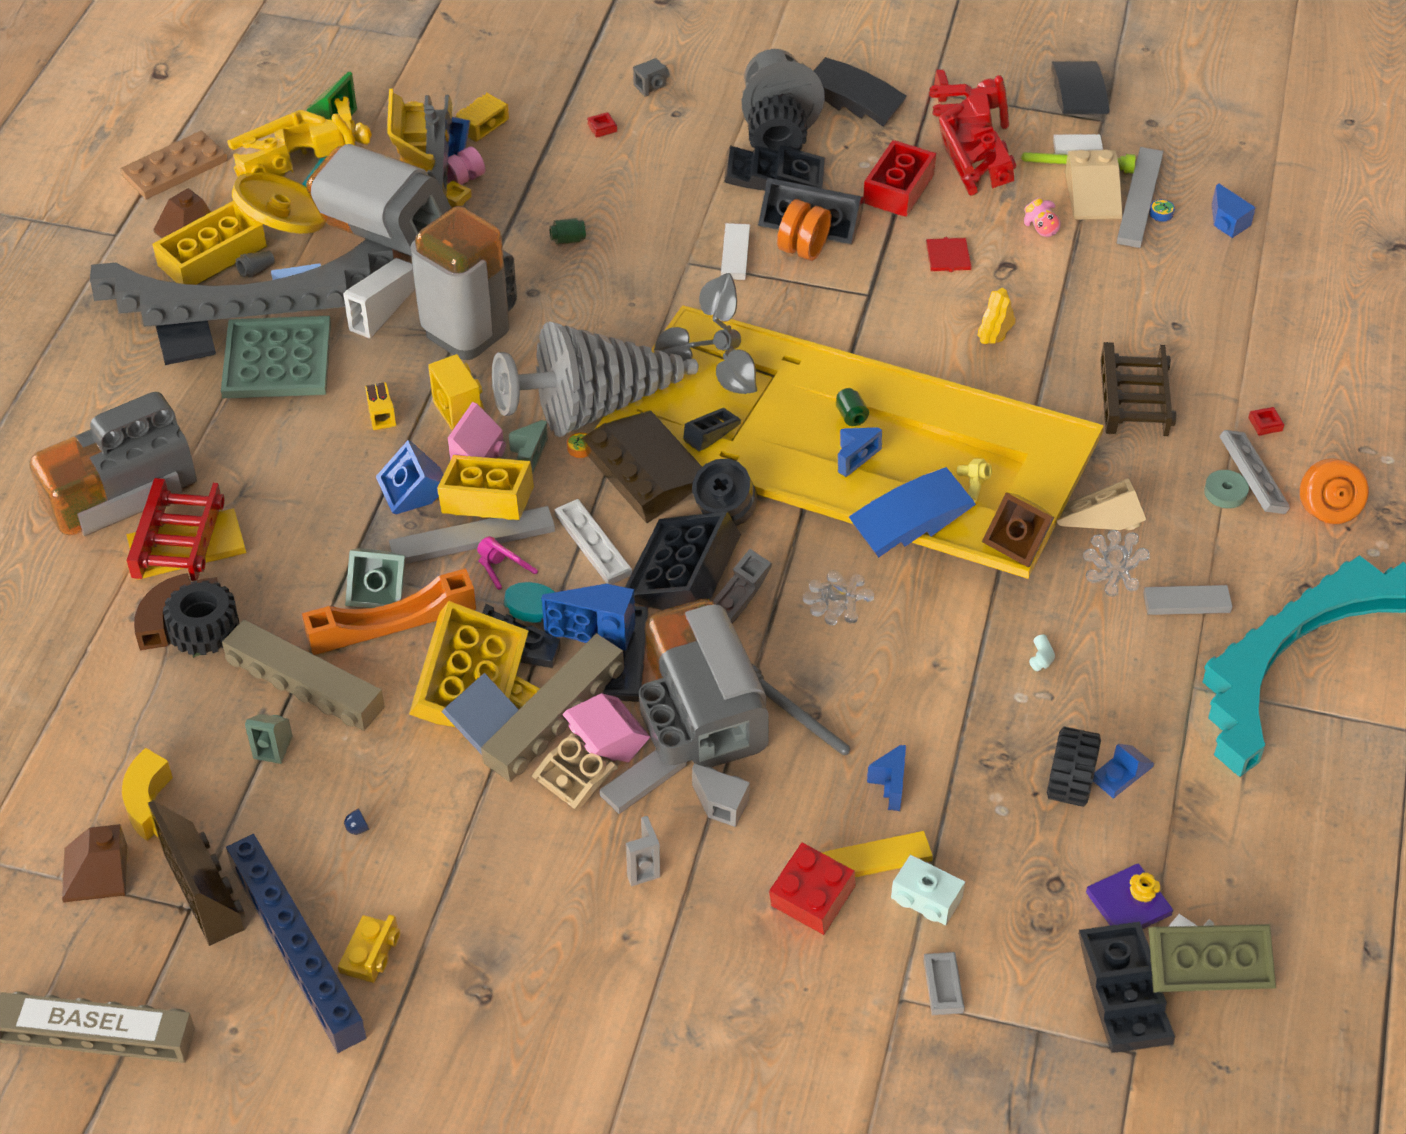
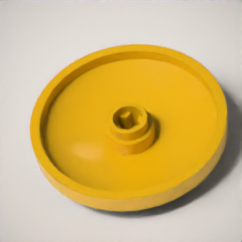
(277, 202)

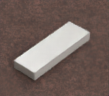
(735, 250)

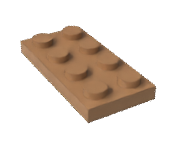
(173, 164)

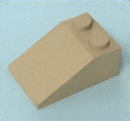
(1094, 184)
(1108, 508)

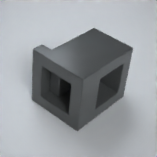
(650, 76)

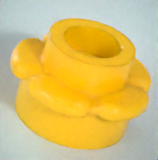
(1141, 892)

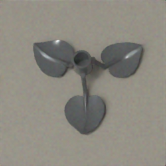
(718, 299)

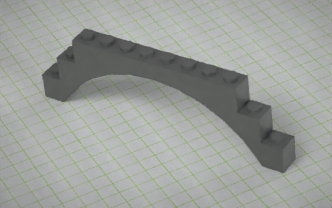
(181, 303)

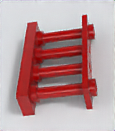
(155, 517)

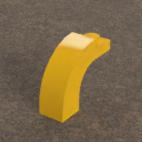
(140, 785)

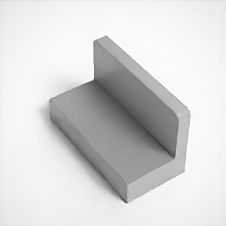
(643, 856)

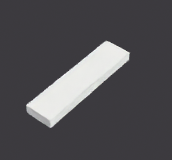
(593, 542)

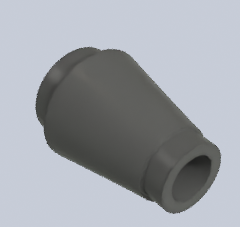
(253, 263)

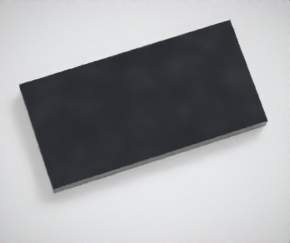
(628, 684)

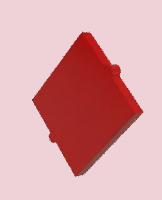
(948, 254)

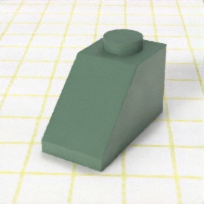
(268, 737)

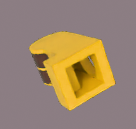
(380, 403)

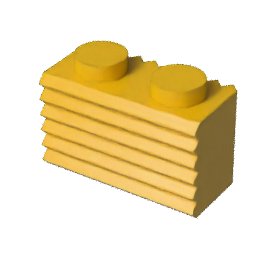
(484, 115)

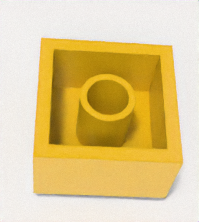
(453, 388)

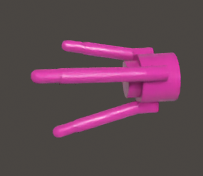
(493, 552)

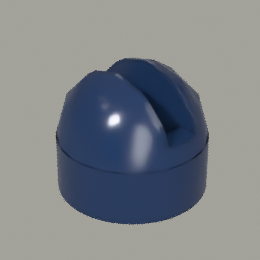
(355, 823)

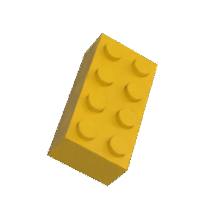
(209, 244)

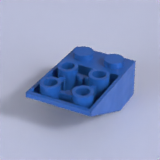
(591, 610)

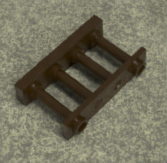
(1114, 397)

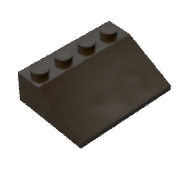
(643, 462)
(198, 875)

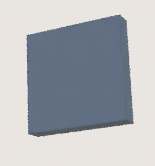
(480, 711)

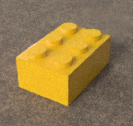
(486, 487)

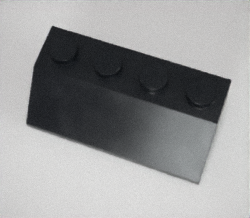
(844, 207)

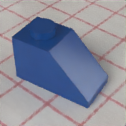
(1231, 212)

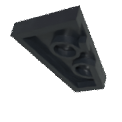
(539, 646)

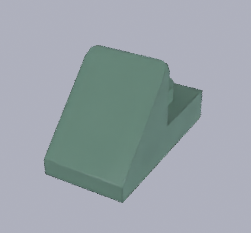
(529, 442)

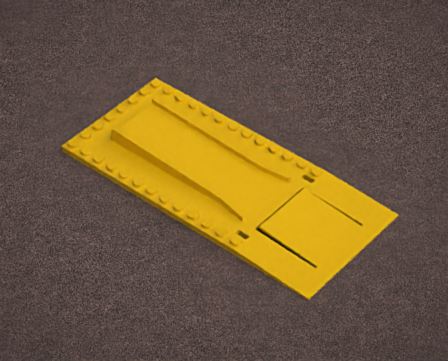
(926, 423)

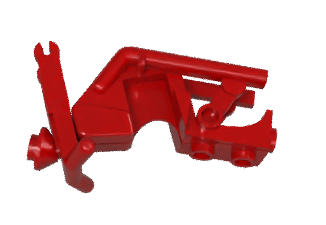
(970, 134)

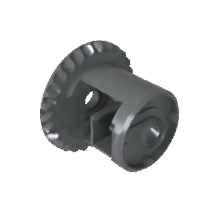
(780, 74)

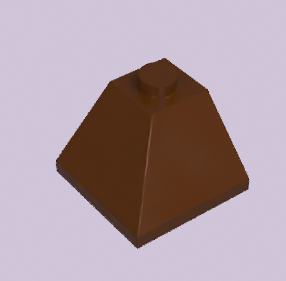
(179, 212)
(1018, 528)
(95, 865)

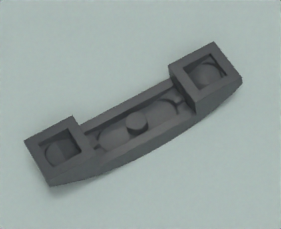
(743, 586)

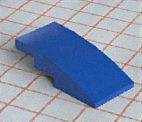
(912, 510)

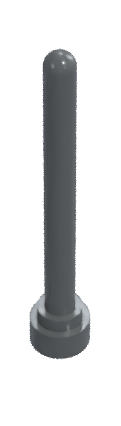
(803, 717)

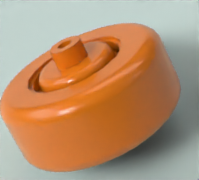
(1334, 491)

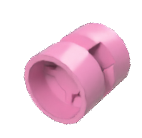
(465, 166)

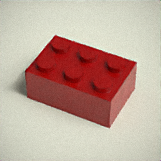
(899, 178)

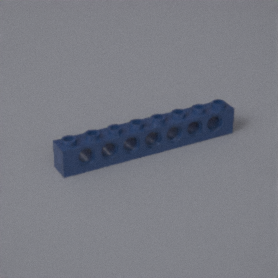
(296, 943)

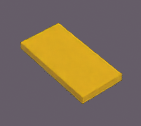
(224, 542)

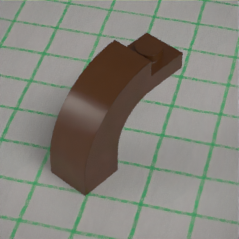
(149, 617)

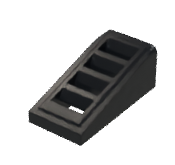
(708, 428)

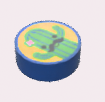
(1161, 210)

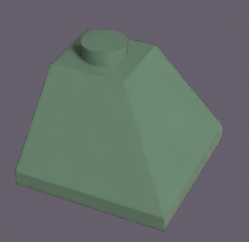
(374, 578)

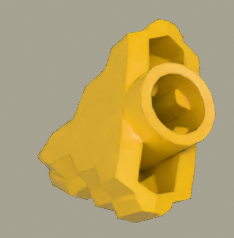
(997, 318)

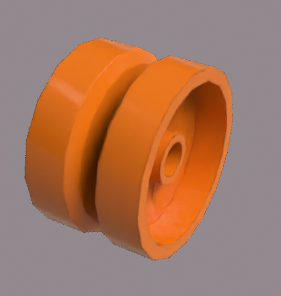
(804, 229)

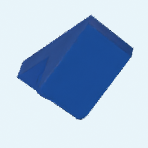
(857, 447)
(1122, 770)
(889, 772)

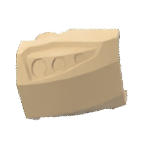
(573, 771)

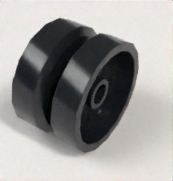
(725, 487)

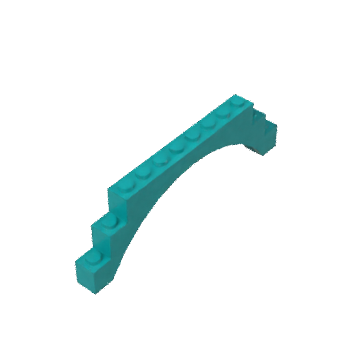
(1239, 671)

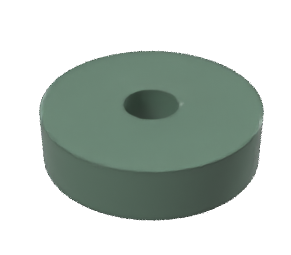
(1226, 489)

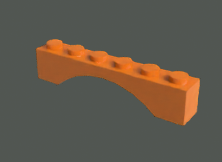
(339, 627)

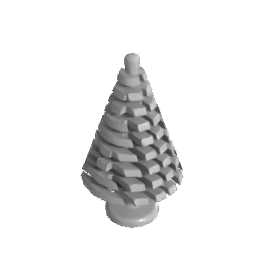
(585, 376)

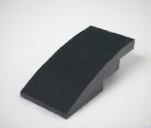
(1080, 87)
(858, 91)
(787, 164)
(185, 341)
(1123, 987)

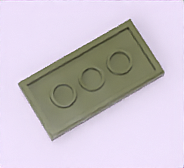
(1212, 958)

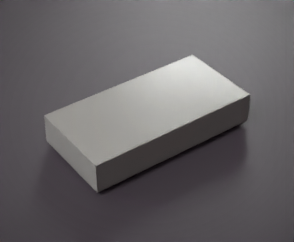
(943, 983)

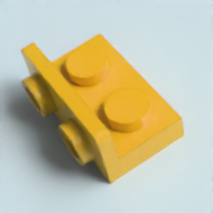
(369, 948)

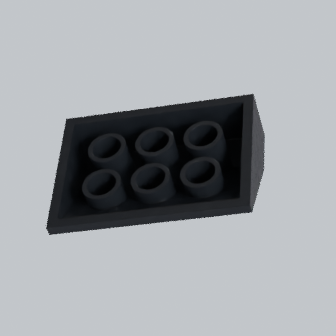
(683, 560)

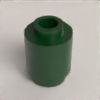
(567, 231)
(851, 407)

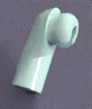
(1045, 653)

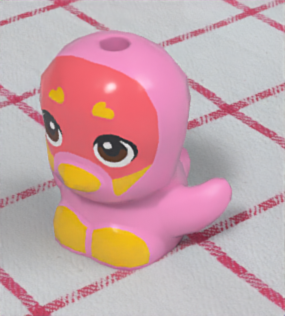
(1044, 219)

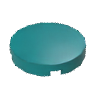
(525, 601)

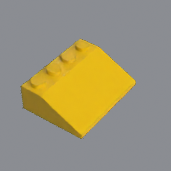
(459, 653)

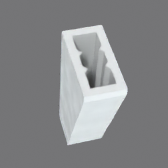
(378, 297)

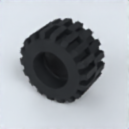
(777, 112)
(200, 617)
(1073, 766)

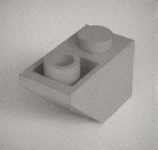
(720, 794)

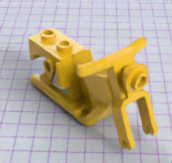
(296, 133)

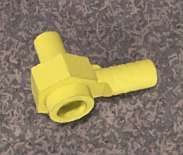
(978, 472)

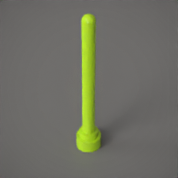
(1125, 163)

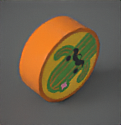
(576, 446)

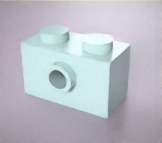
(927, 890)

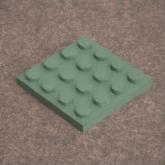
(276, 357)

